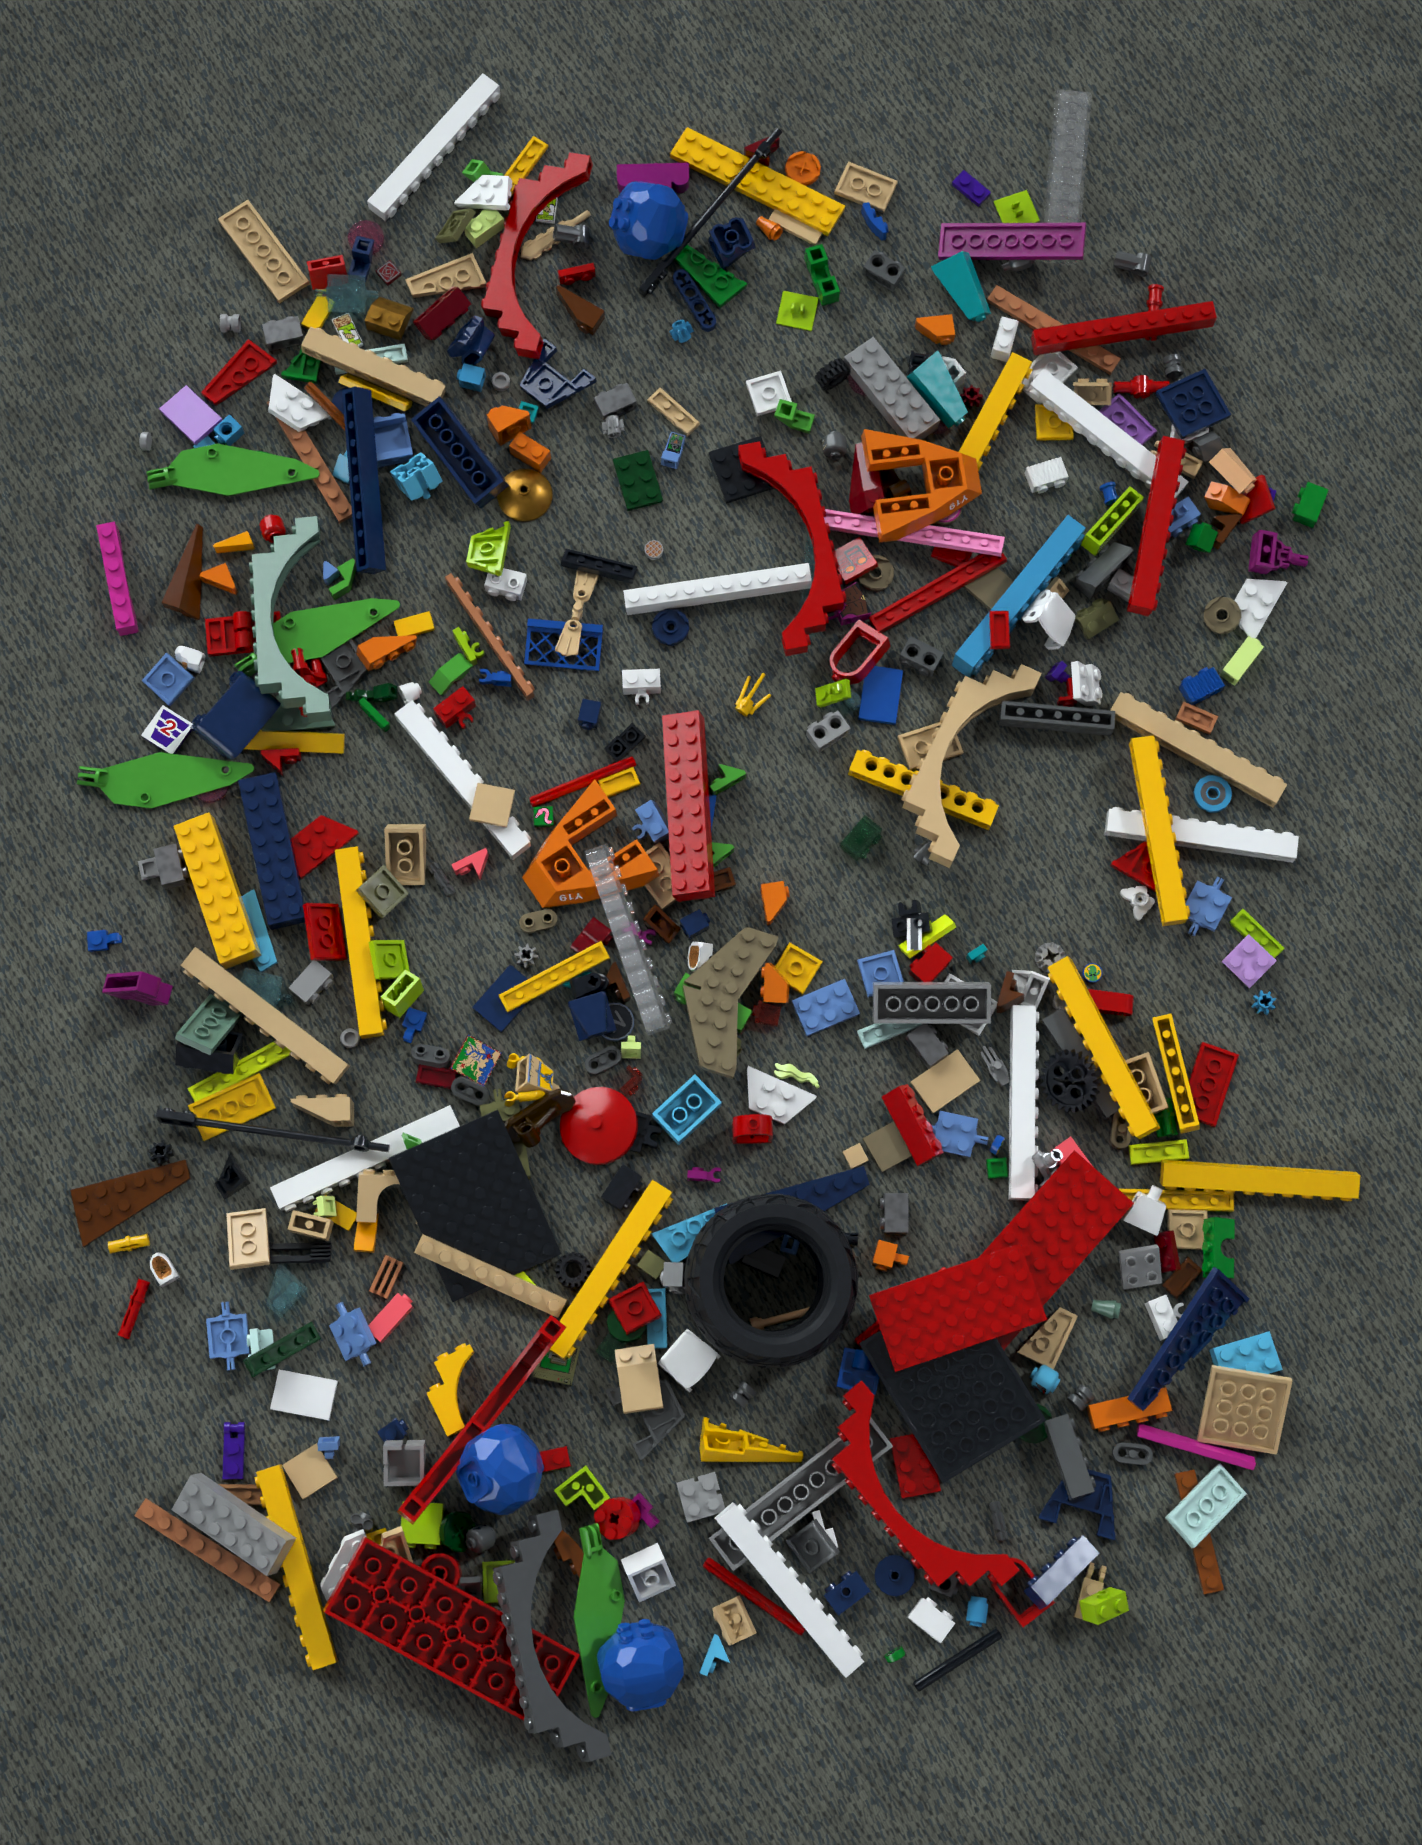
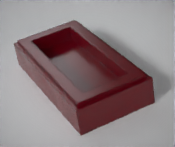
(435, 1076)

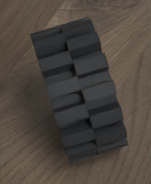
(832, 374)
(570, 1258)

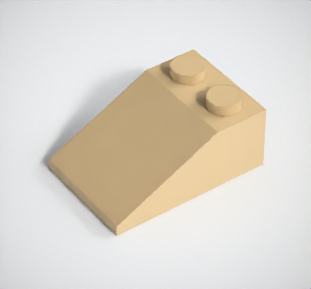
(406, 852)
(638, 1378)

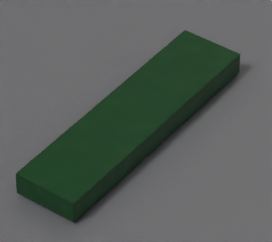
(281, 1349)

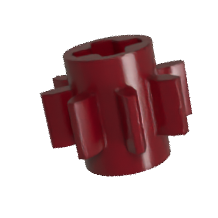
(975, 396)

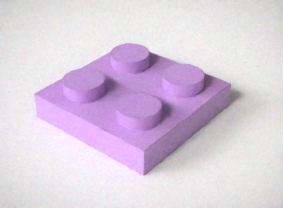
(1248, 961)

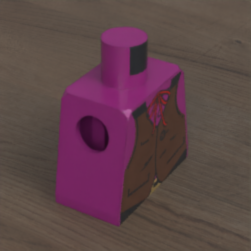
(854, 609)

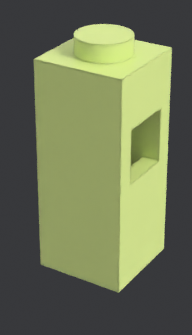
(1242, 660)

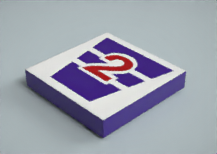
(167, 730)

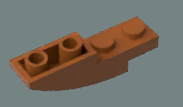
(568, 1549)

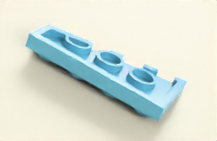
(260, 931)

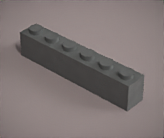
(1057, 718)
(1065, 1036)

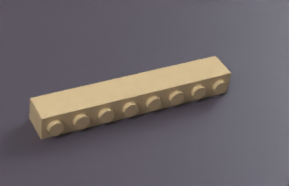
(371, 367)

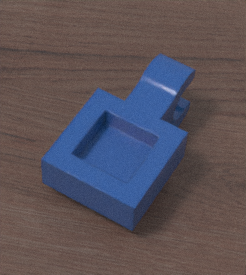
(500, 678)
(100, 940)
(413, 1022)

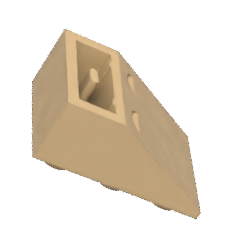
(334, 1110)

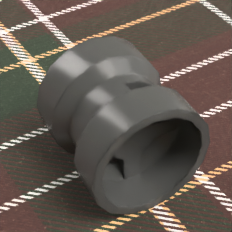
(1173, 366)
(746, 1390)
(1081, 1397)

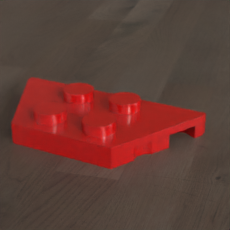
(319, 842)
(1136, 865)

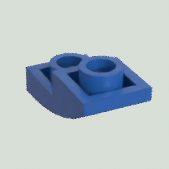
(875, 223)

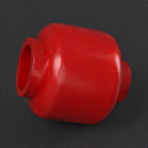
(272, 526)

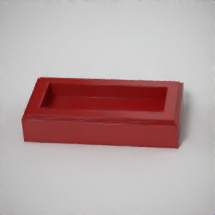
(999, 630)

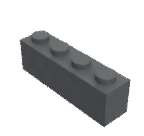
(1069, 1457)

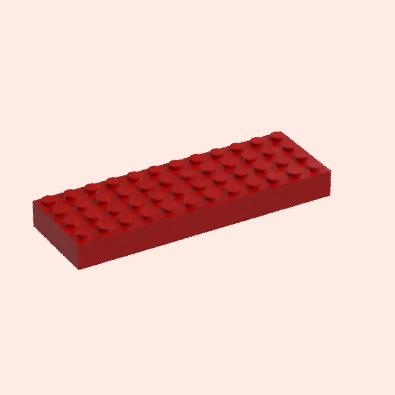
(1062, 1225)
(438, 1626)

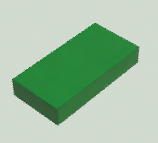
(374, 714)

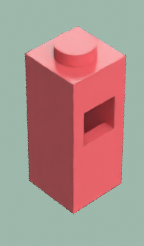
(390, 1317)

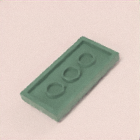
(208, 1025)

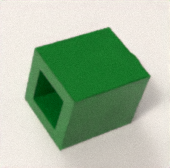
(1201, 537)

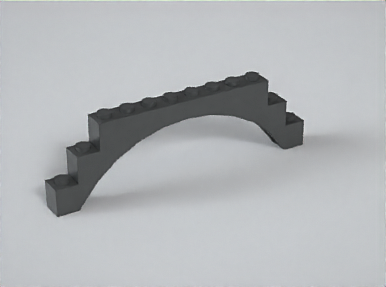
(515, 1591)

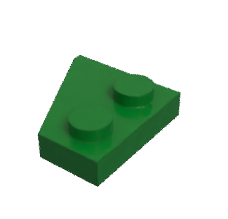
(303, 368)

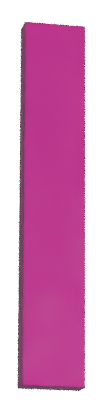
(1196, 1447)

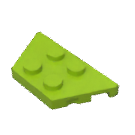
(489, 549)

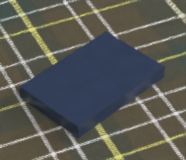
(490, 1004)

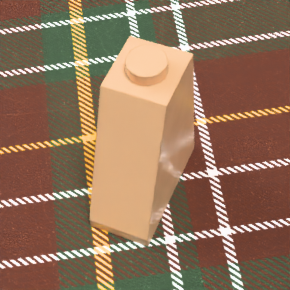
(1233, 470)

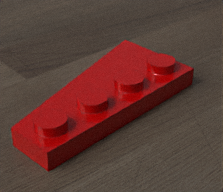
(240, 370)

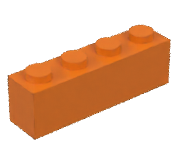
(1121, 1411)

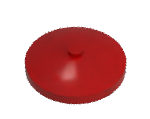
(599, 1126)

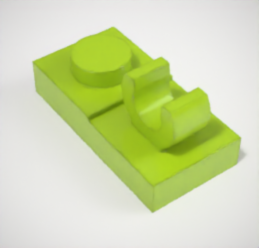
(462, 639)
(833, 693)

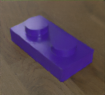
(971, 188)

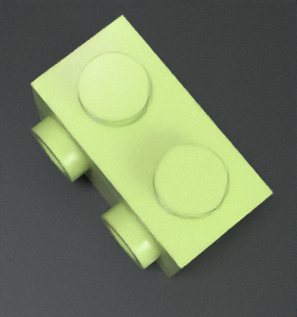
(484, 226)

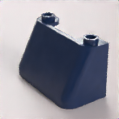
(235, 716)

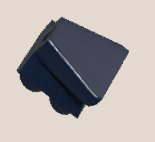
(730, 241)
(471, 341)
(592, 1016)

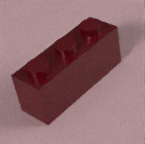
(442, 313)

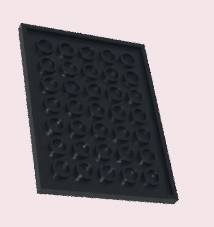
(477, 1199)
(958, 1402)

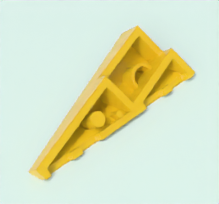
(724, 1445)

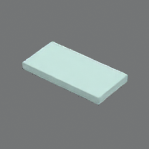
(1205, 1505)

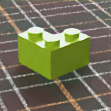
(583, 1484)

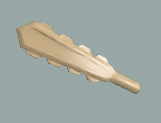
(543, 242)

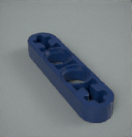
(696, 299)

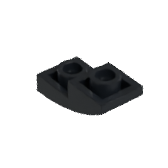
(625, 742)

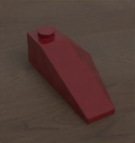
(865, 486)

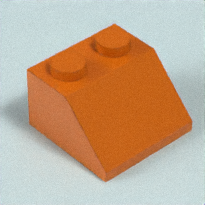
(507, 422)

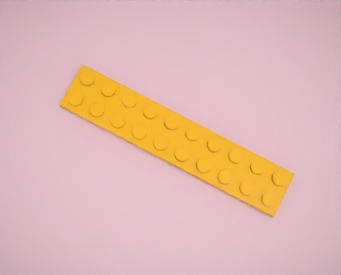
(760, 183)

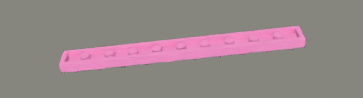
(928, 535)

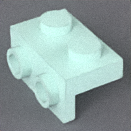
(259, 1339)

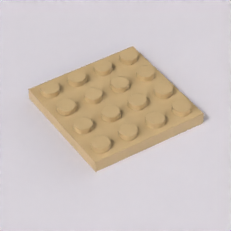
(1244, 1409)

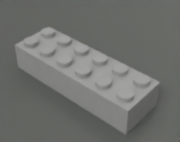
(891, 391)
(931, 1003)
(233, 1524)

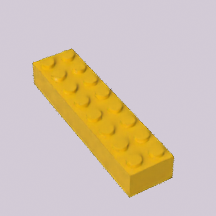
(217, 890)

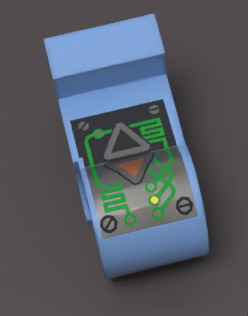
(673, 450)

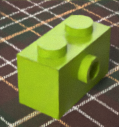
(402, 993)
(1104, 1605)

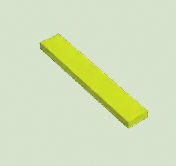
(245, 1068)

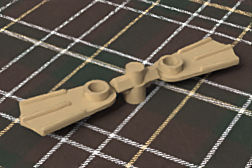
(570, 637)

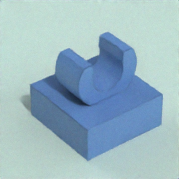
(328, 1445)

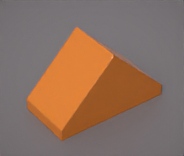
(220, 578)

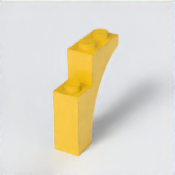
(445, 1396)

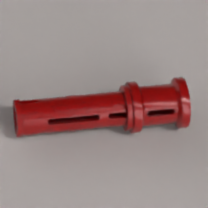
(1154, 301)

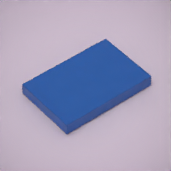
(881, 695)

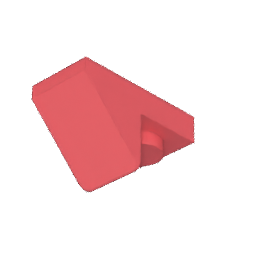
(476, 860)

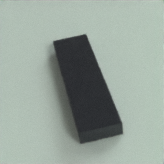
(599, 566)

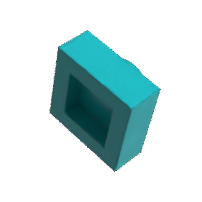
(532, 409)
(977, 954)

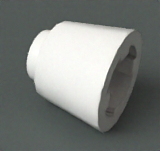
(409, 692)

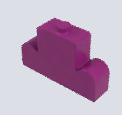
(667, 174)
(139, 987)

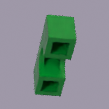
(824, 283)
(1215, 1232)

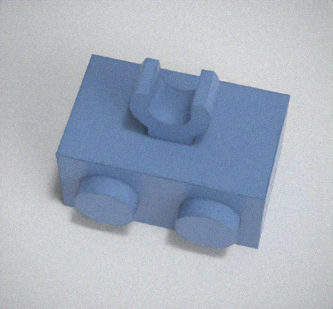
(1185, 516)
(653, 822)

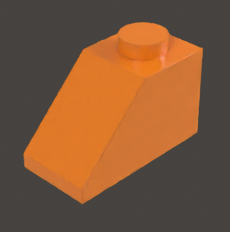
(937, 328)
(1226, 499)
(774, 899)

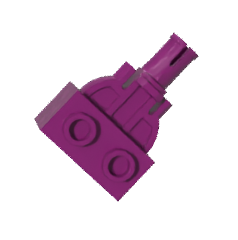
(1271, 554)

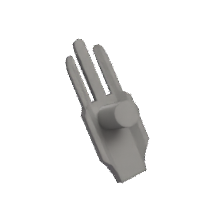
(996, 1068)

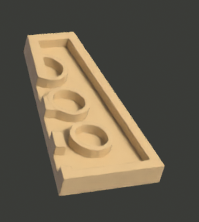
(458, 273)

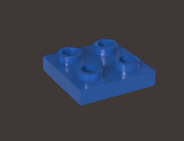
(856, 1367)

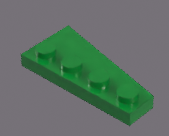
(712, 279)

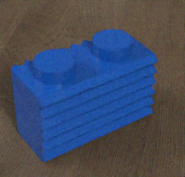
(1201, 686)

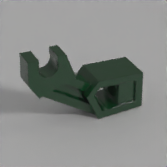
(380, 693)

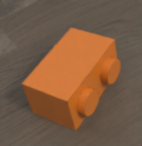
(530, 452)

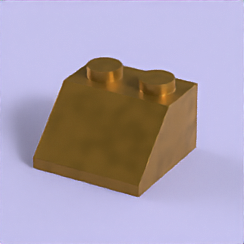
(388, 318)

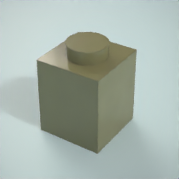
(651, 1265)

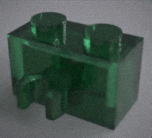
(861, 838)

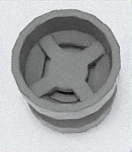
(230, 323)

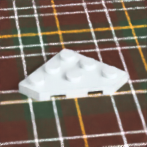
(340, 1561)

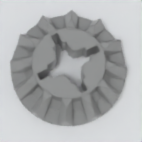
(1042, 953)

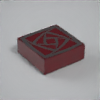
(388, 273)

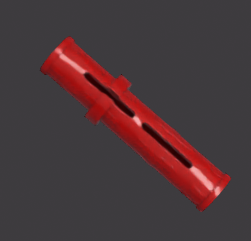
(133, 1308)

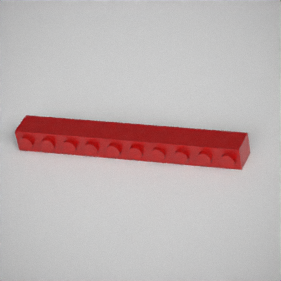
(1123, 328)
(1156, 525)

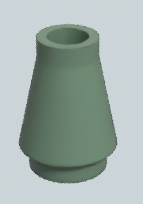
(1107, 1308)

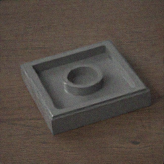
(812, 1546)

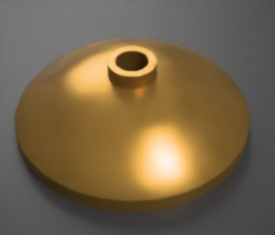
(526, 505)

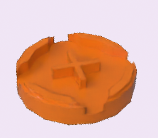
(803, 168)

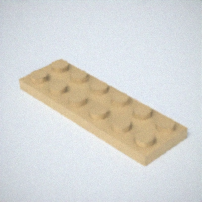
(263, 251)

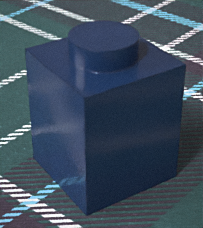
(589, 714)
(695, 924)

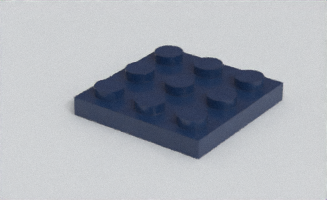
(1193, 404)

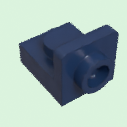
(394, 1430)

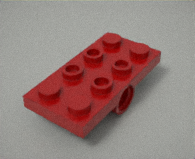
(231, 633)

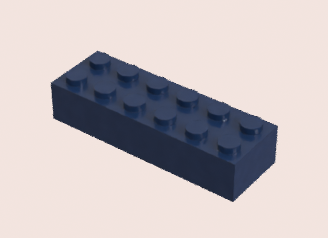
(460, 452)

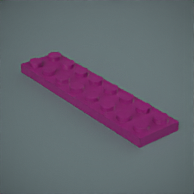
(1013, 241)

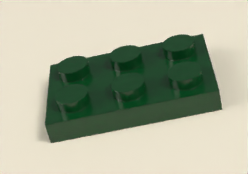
(637, 480)

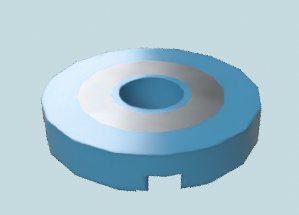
(1209, 804)

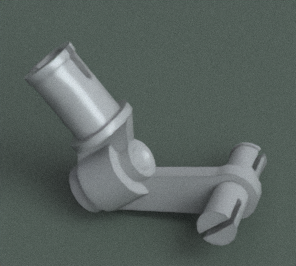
(1047, 1161)

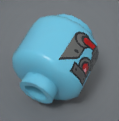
(1045, 1379)

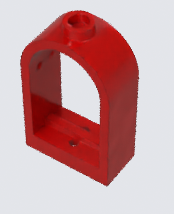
(870, 634)
(752, 1125)
(1030, 1613)

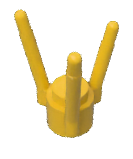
(744, 705)

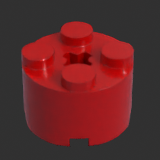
(626, 1524)
(444, 1562)

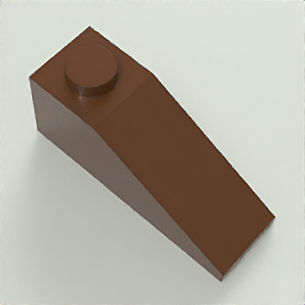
(585, 314)

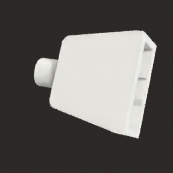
(1146, 1211)

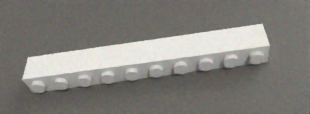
(434, 147)
(1096, 427)
(717, 589)
(457, 772)
(1209, 836)
(1022, 1102)
(348, 1165)
(789, 1590)

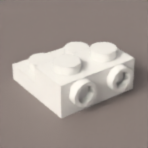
(1086, 683)

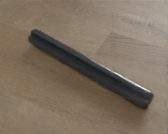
(957, 1660)

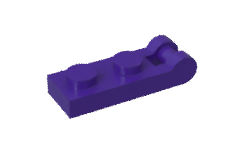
(233, 1451)

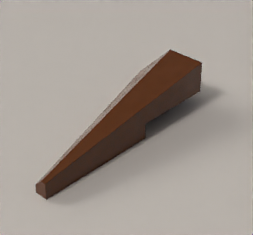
(185, 587)

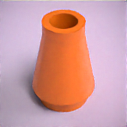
(769, 228)

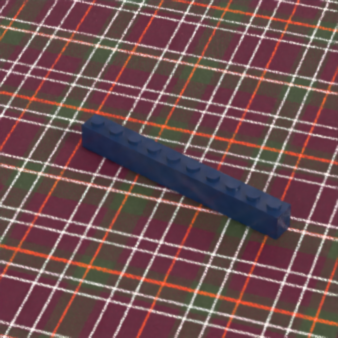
(364, 480)

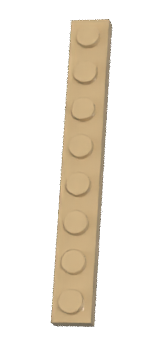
(490, 1275)

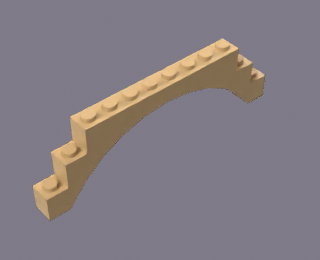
(925, 792)

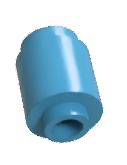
(977, 1611)

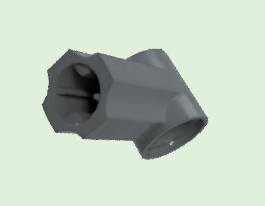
(575, 235)
(1136, 263)

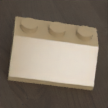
(1148, 1082)

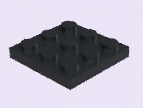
(732, 479)

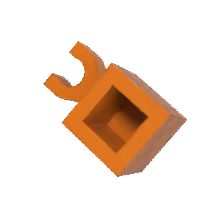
(885, 1256)

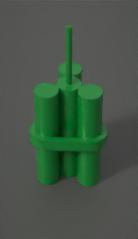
(1166, 1121)

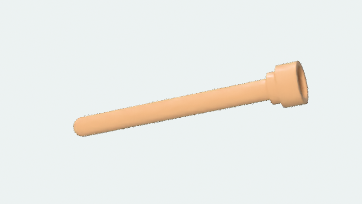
(760, 1323)

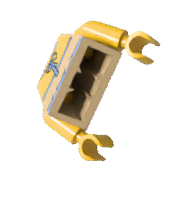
(532, 1079)

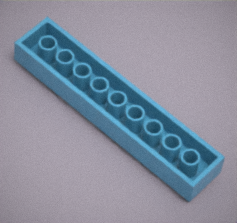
(1022, 593)

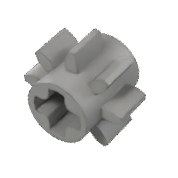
(613, 426)
(525, 961)

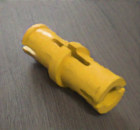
(128, 1243)

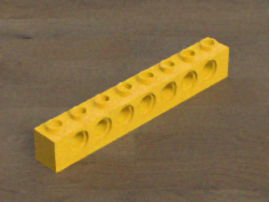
(894, 784)

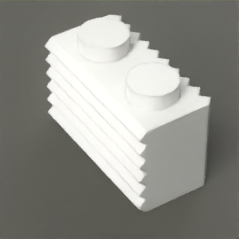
(1004, 339)
(1046, 475)

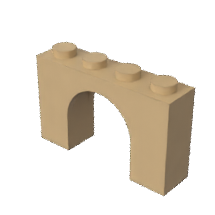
(369, 1188)

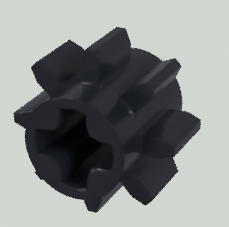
(161, 1158)

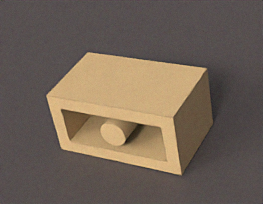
(310, 1225)

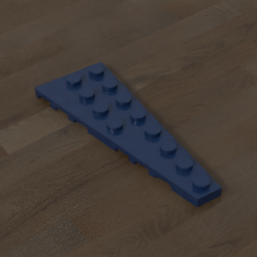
(820, 1192)
(1204, 1315)

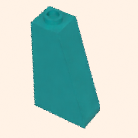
(962, 283)
(938, 390)

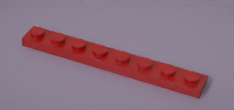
(935, 591)

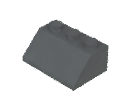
(1102, 569)

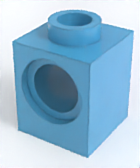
(471, 377)
(231, 424)

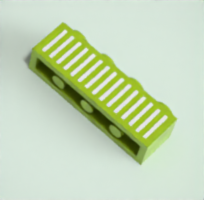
(1112, 521)

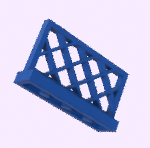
(556, 627)

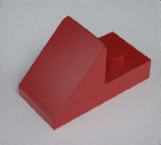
(275, 757)

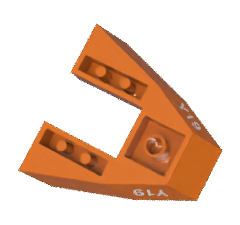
(948, 477)
(557, 871)

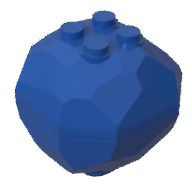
(648, 220)
(500, 1469)
(640, 1665)

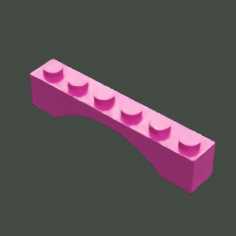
(116, 578)

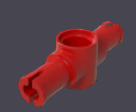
(1139, 386)

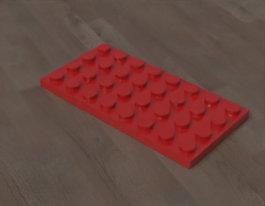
(957, 1307)

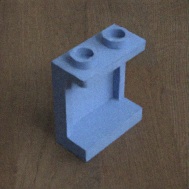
(392, 440)

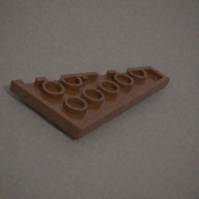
(114, 1201)

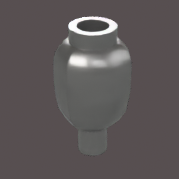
(1017, 265)

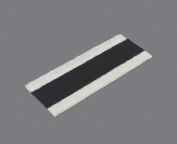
(914, 935)

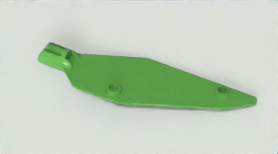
(229, 470)
(322, 629)
(163, 778)
(596, 1610)

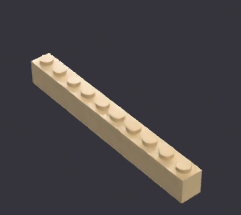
(1198, 750)
(266, 1016)

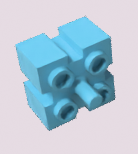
(416, 477)

